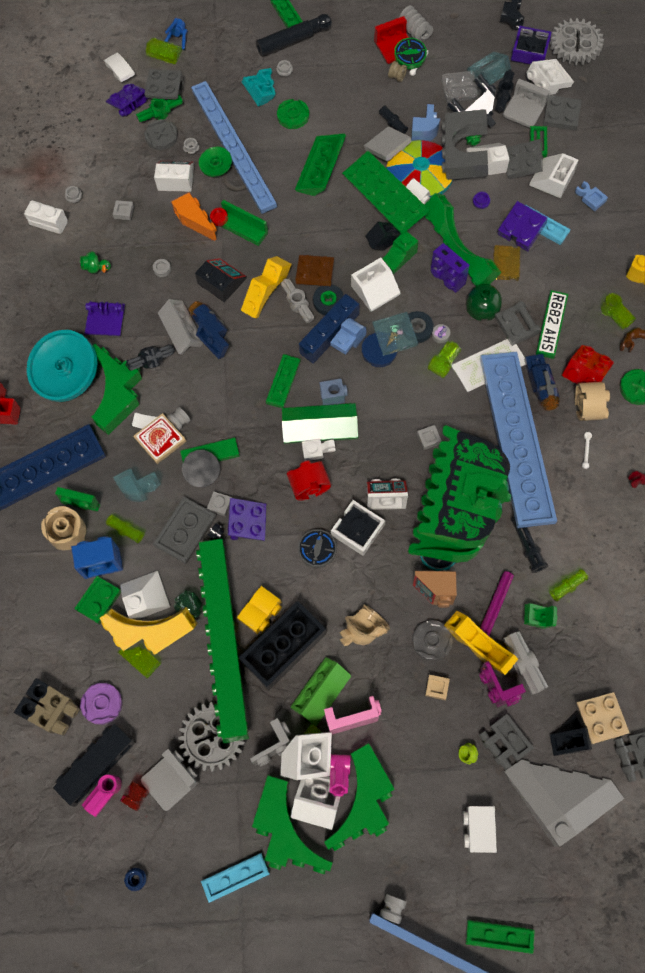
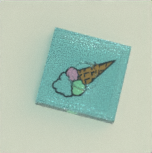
(395, 333)

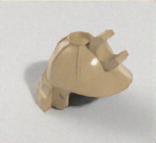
(364, 627)

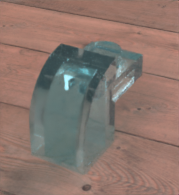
(134, 489)

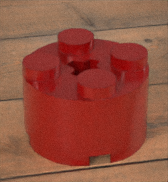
(309, 480)

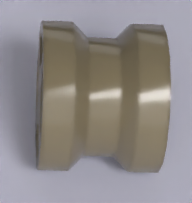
(397, 71)

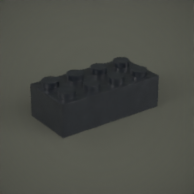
(283, 645)

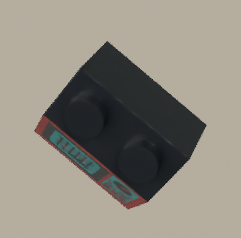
(219, 278)

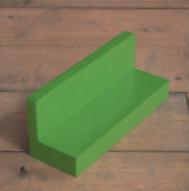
(321, 691)

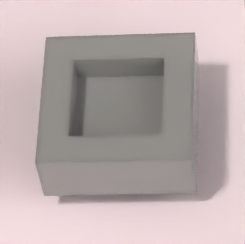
(123, 210)
(429, 437)
(219, 504)

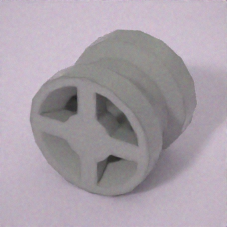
(178, 418)

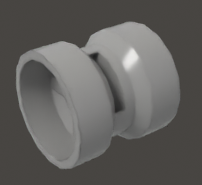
(393, 909)

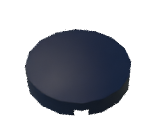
(372, 353)

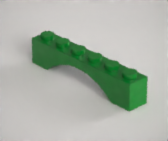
(442, 217)

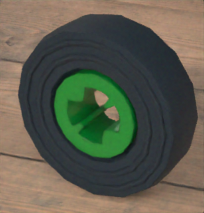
(326, 292)

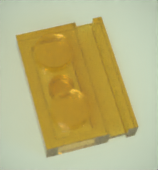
(507, 261)

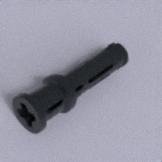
(530, 553)

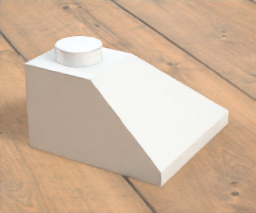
(497, 157)
(144, 596)

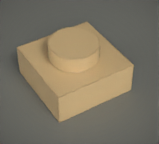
(437, 687)

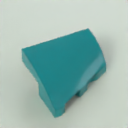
(260, 86)

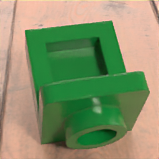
(540, 616)

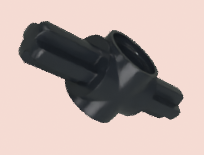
(504, 91)
(150, 357)

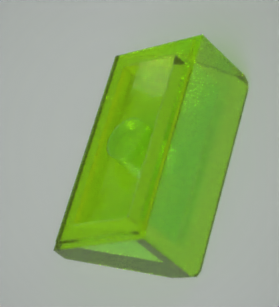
(163, 50)

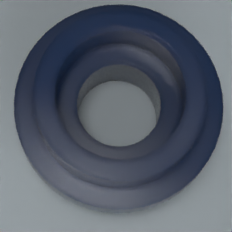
(129, 876)

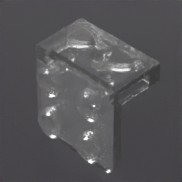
(460, 86)

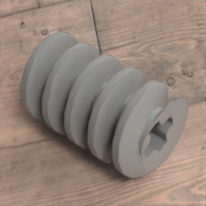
(416, 24)

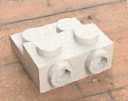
(549, 75)

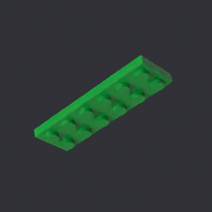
(385, 192)

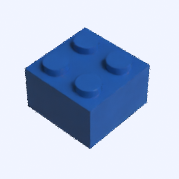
(96, 557)

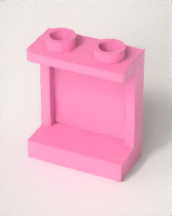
(355, 720)

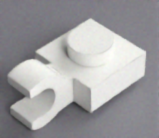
(314, 448)

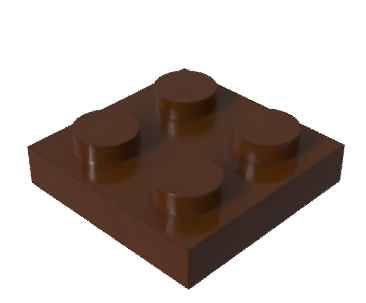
(314, 270)

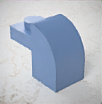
(427, 127)
(349, 335)

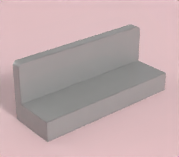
(179, 325)

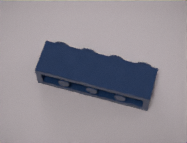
(319, 338)

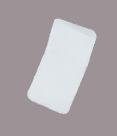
(141, 421)

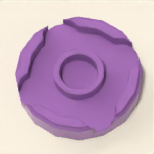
(101, 703)

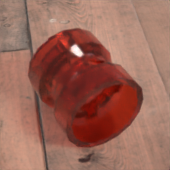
(135, 794)

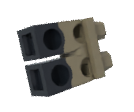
(53, 710)

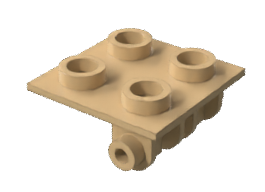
(603, 718)

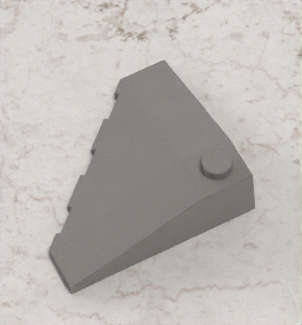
(562, 800)

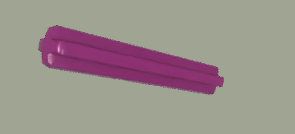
(496, 602)

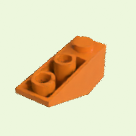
(192, 216)

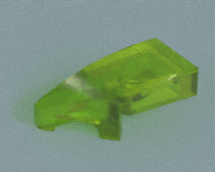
(141, 660)

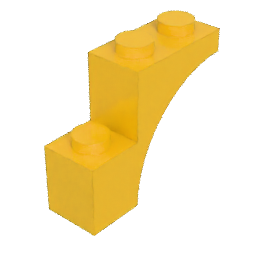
(262, 286)
(480, 643)

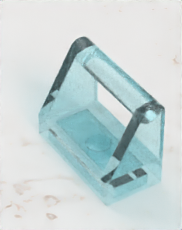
(494, 70)

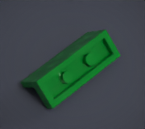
(244, 224)

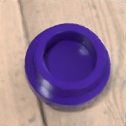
(481, 200)

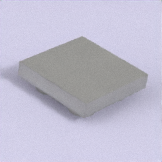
(387, 143)

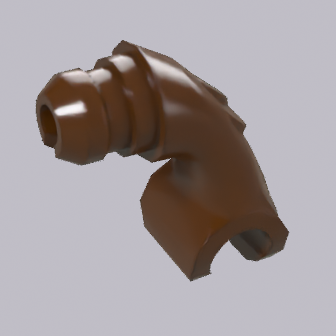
(634, 334)

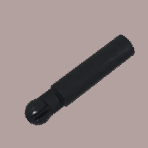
(293, 34)

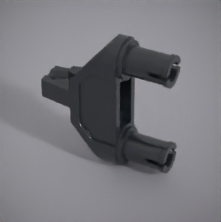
(484, 102)

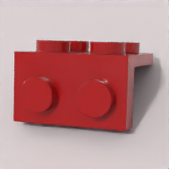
(388, 35)
(587, 366)

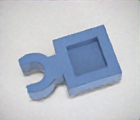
(591, 197)

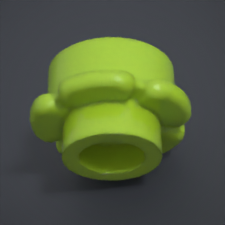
(468, 753)

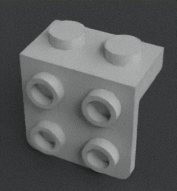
(526, 103)
(282, 733)
(169, 780)

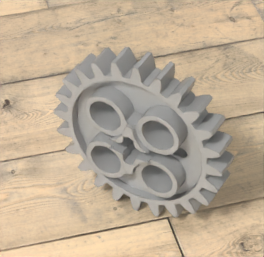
(564, 40)
(217, 755)

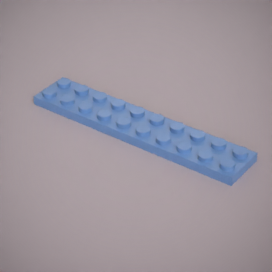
(518, 440)

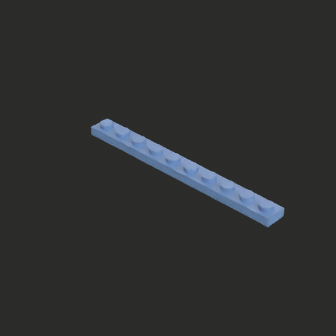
(231, 142)

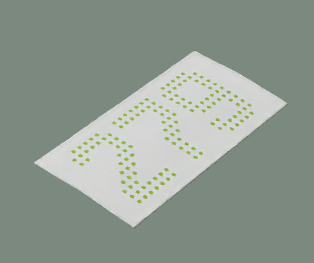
(470, 368)

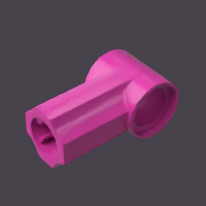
(339, 774)
(101, 795)

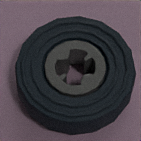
(426, 325)

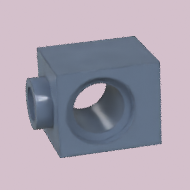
(333, 385)

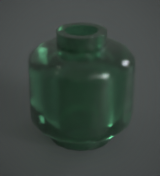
(190, 601)

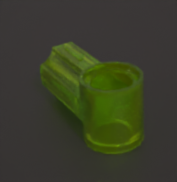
(618, 311)
(442, 363)

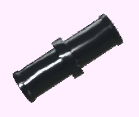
(393, 120)

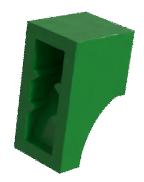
(401, 251)

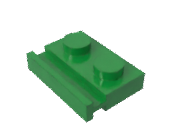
(77, 499)
(98, 599)

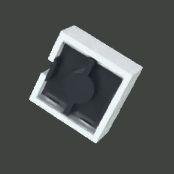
(358, 527)

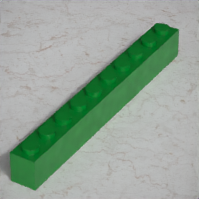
(223, 642)

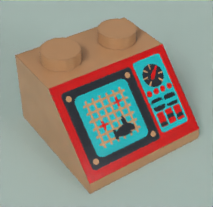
(436, 586)

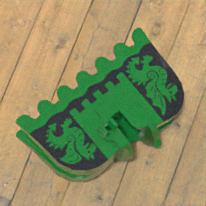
(461, 498)

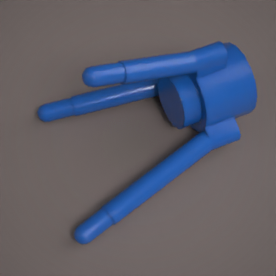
(177, 28)

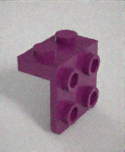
(496, 695)

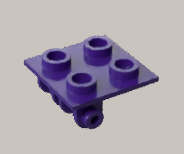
(128, 98)
(104, 318)
(246, 519)

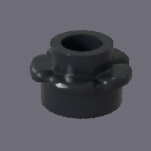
(216, 531)

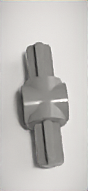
(297, 294)

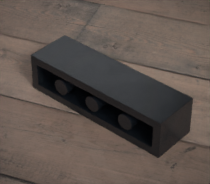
(97, 762)

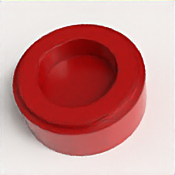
(219, 216)

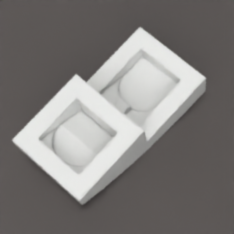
(119, 66)

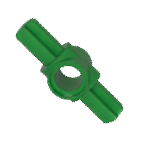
(159, 109)

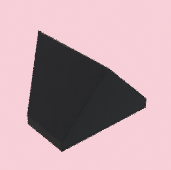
(571, 737)

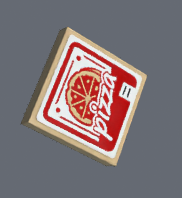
(159, 438)

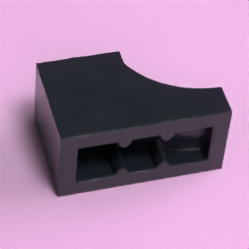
(382, 236)

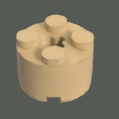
(591, 401)
(54, 529)

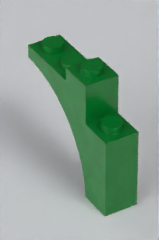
(118, 397)
(366, 813)
(285, 843)

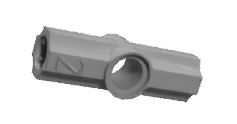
(527, 663)

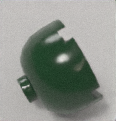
(483, 302)

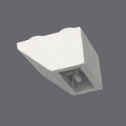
(555, 175)
(375, 284)

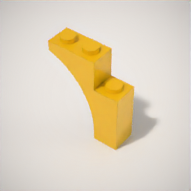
(156, 633)

